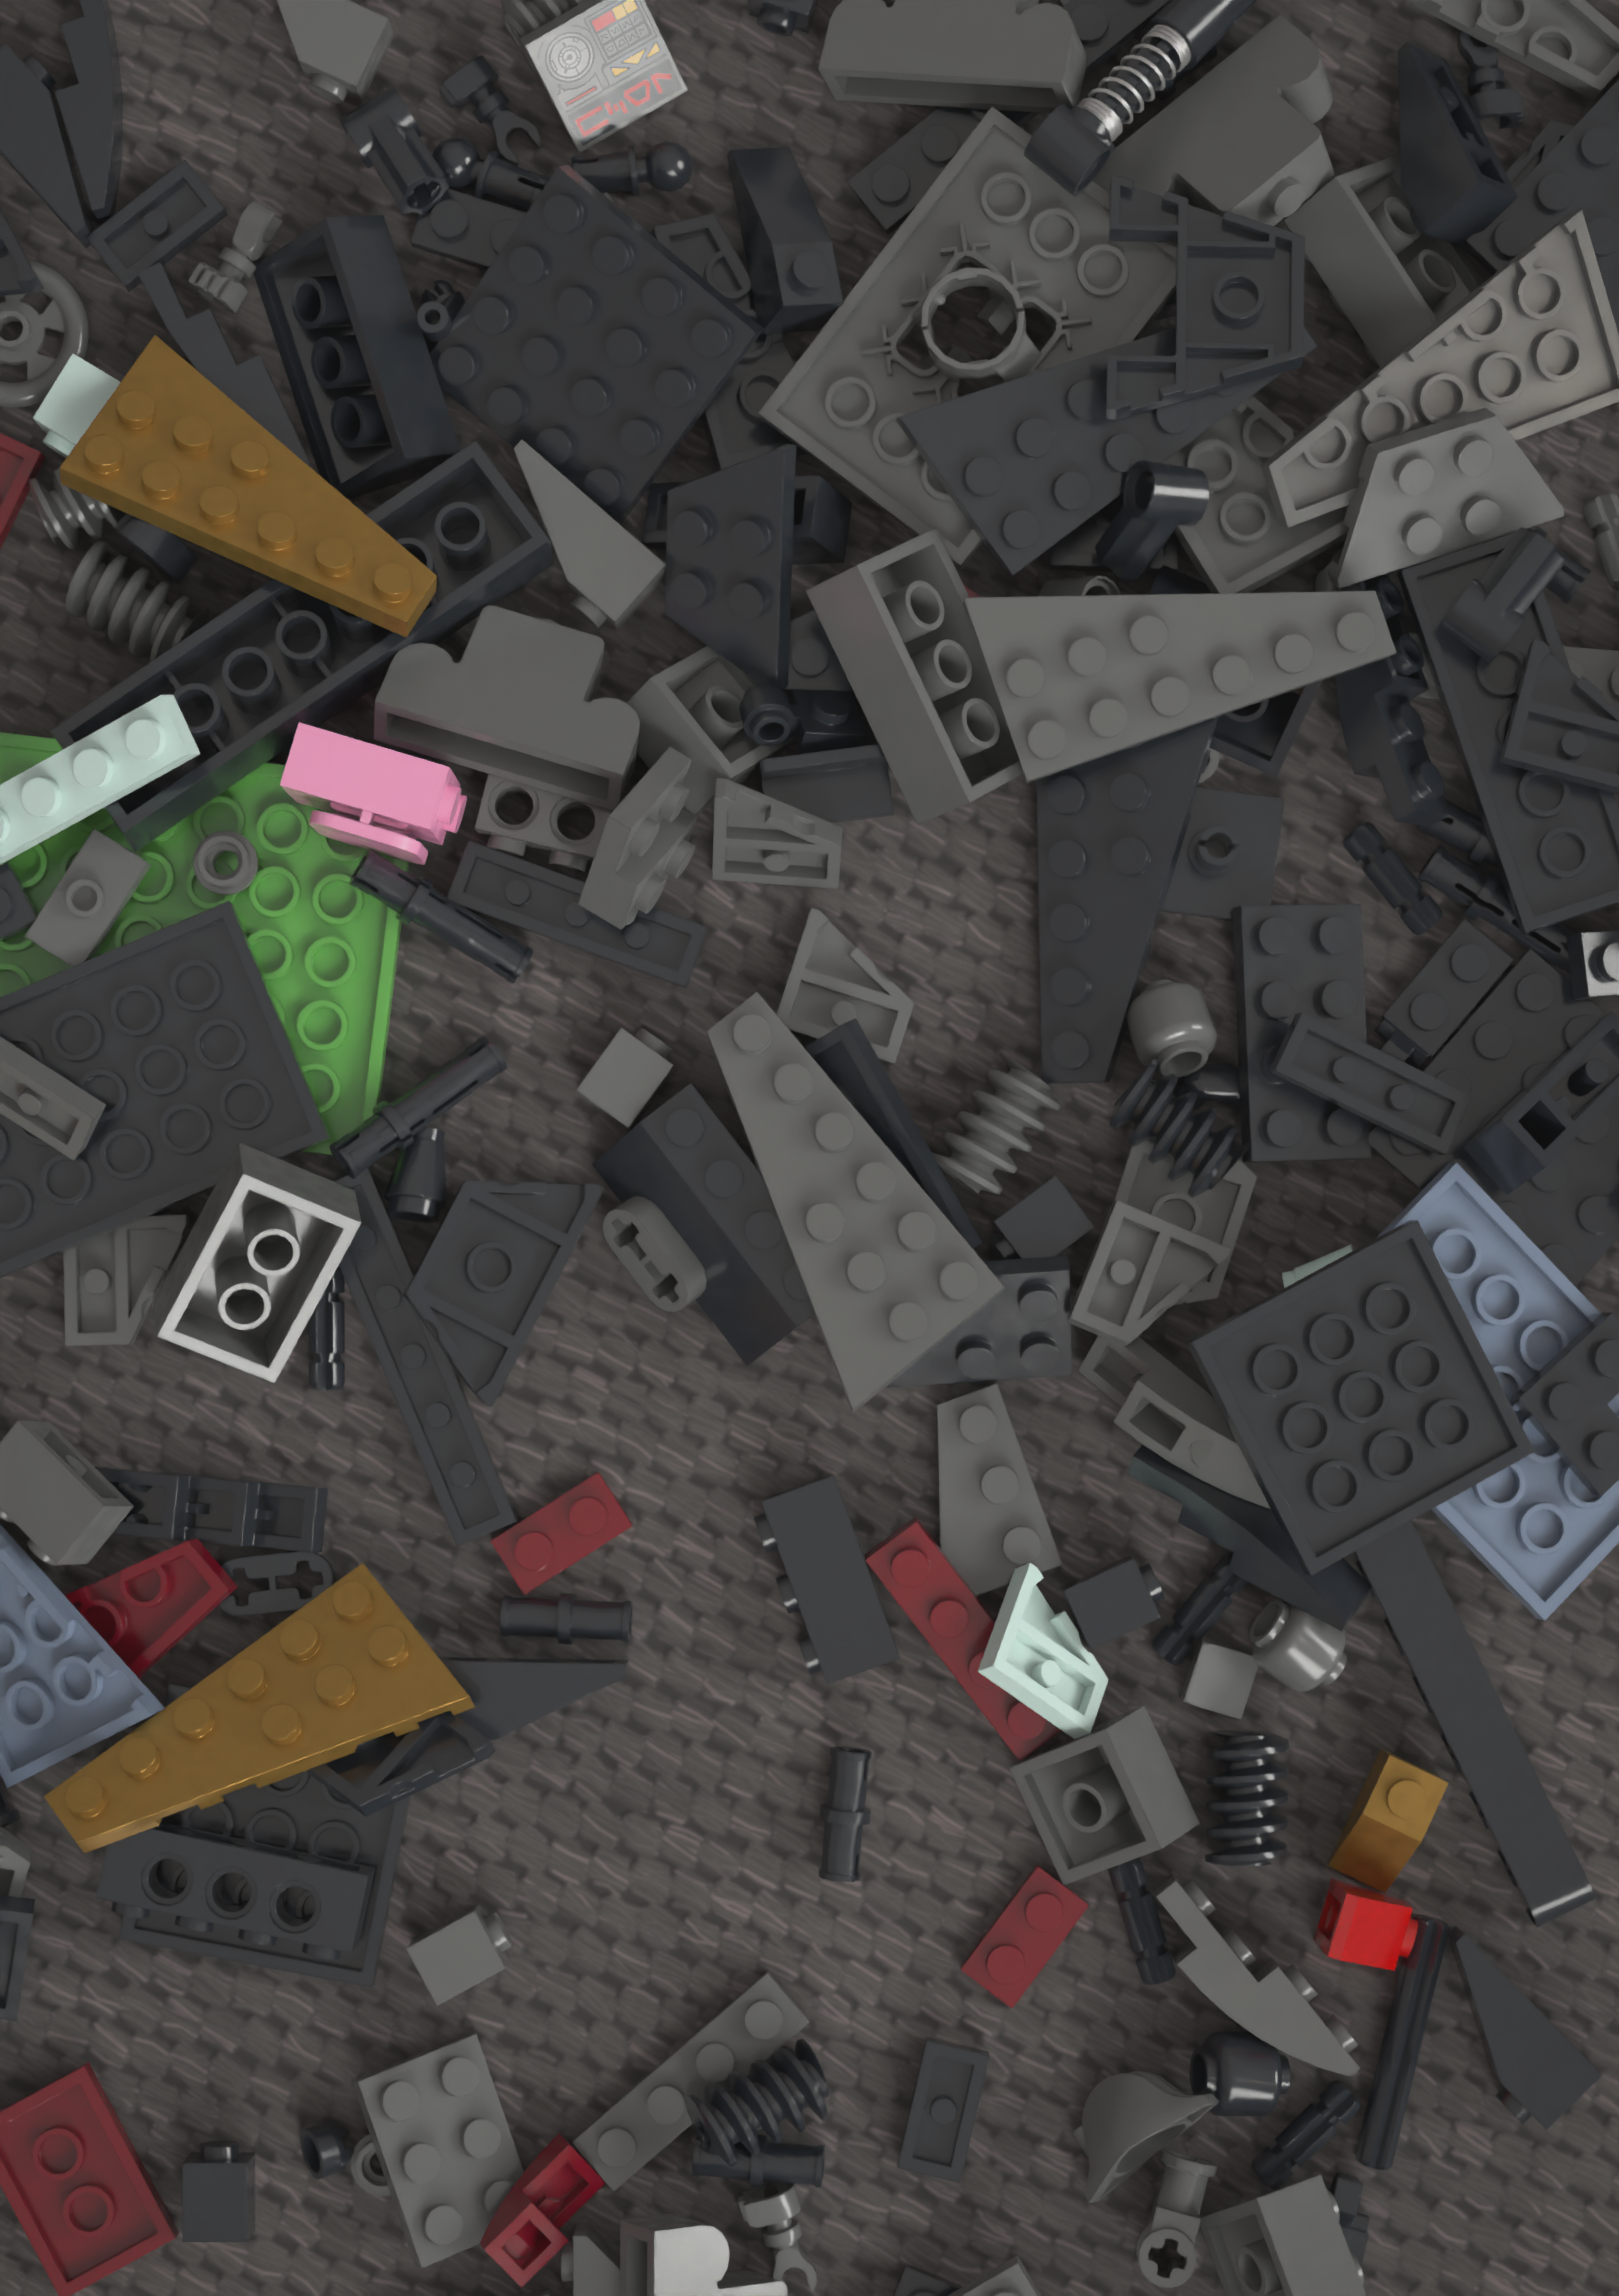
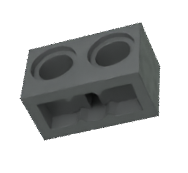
(541, 828)

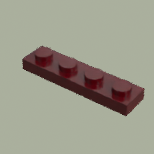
(955, 1628)

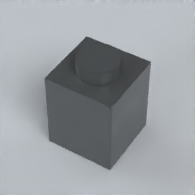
(628, 1076)
(461, 1953)

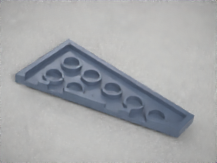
(56, 1674)

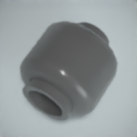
(1171, 1025)
(1297, 1647)

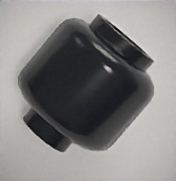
(1240, 2073)

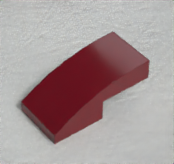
(543, 2199)

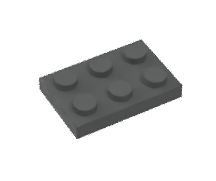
(441, 2145)

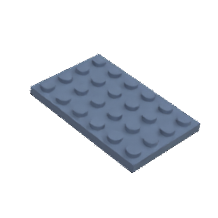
(1536, 1516)

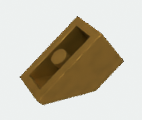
(1387, 1821)

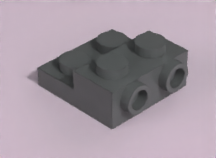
(642, 844)

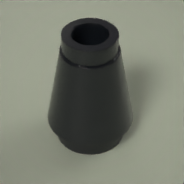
(419, 1179)

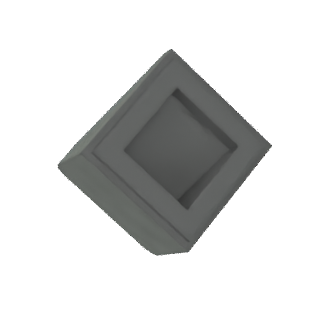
(1219, 1679)

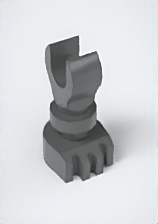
(251, 239)
(780, 2230)

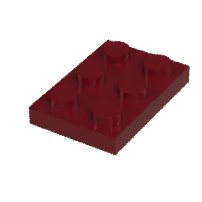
(78, 2182)

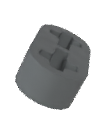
(654, 1254)

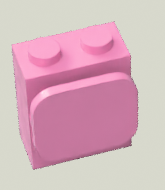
(373, 792)

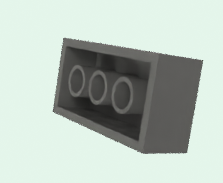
(919, 674)

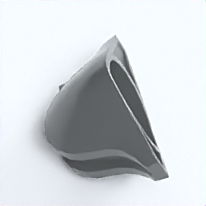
(1122, 2116)

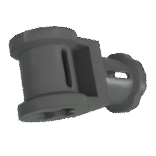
(1175, 2217)

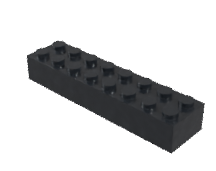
(303, 660)

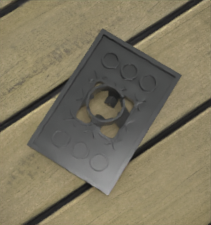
(1032, 252)

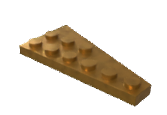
(213, 475)
(281, 1706)

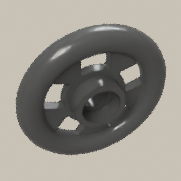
(63, 315)

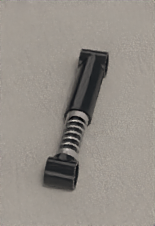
(1078, 140)

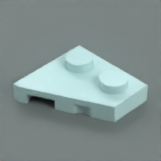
(1042, 1658)

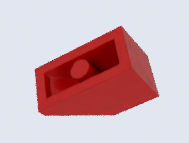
(1365, 1926)

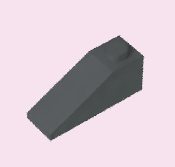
(597, 555)

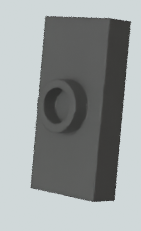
(88, 899)

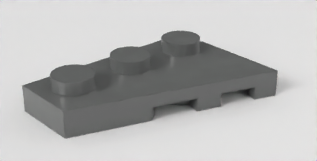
(987, 1494)

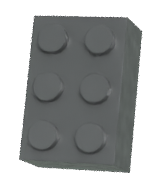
(256, 1263)

